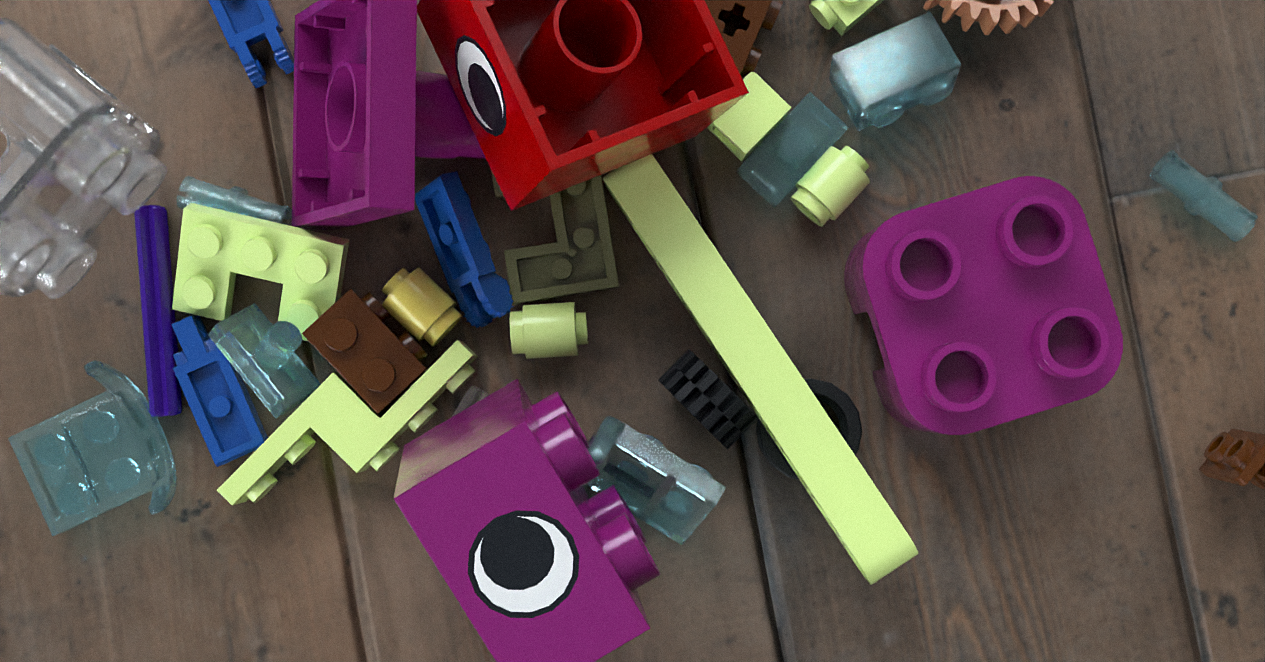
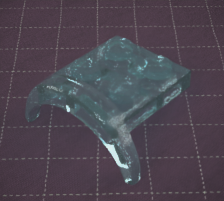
(97, 455)
(652, 480)

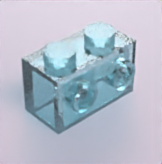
(894, 72)

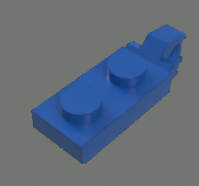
(216, 395)

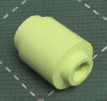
(831, 185)
(548, 330)

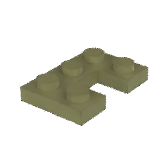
(580, 258)

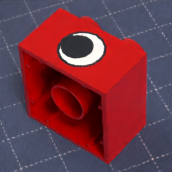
(580, 82)

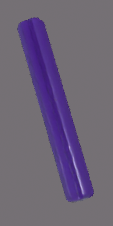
(157, 311)

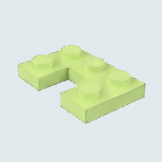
(225, 243)

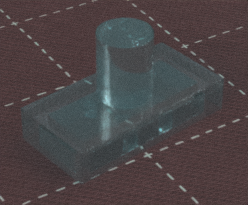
(792, 149)
(266, 358)

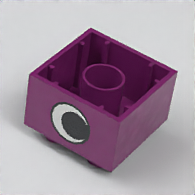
(520, 537)

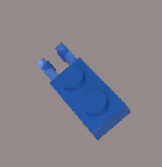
(247, 24)
(463, 250)

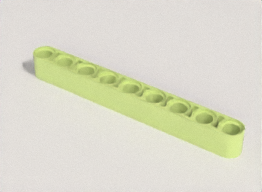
(761, 369)

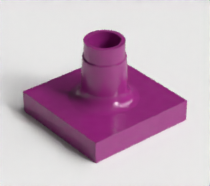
(365, 113)

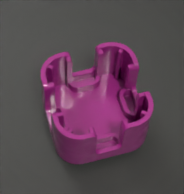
(986, 307)

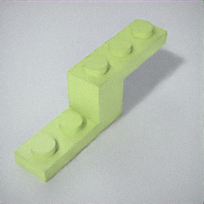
(348, 425)

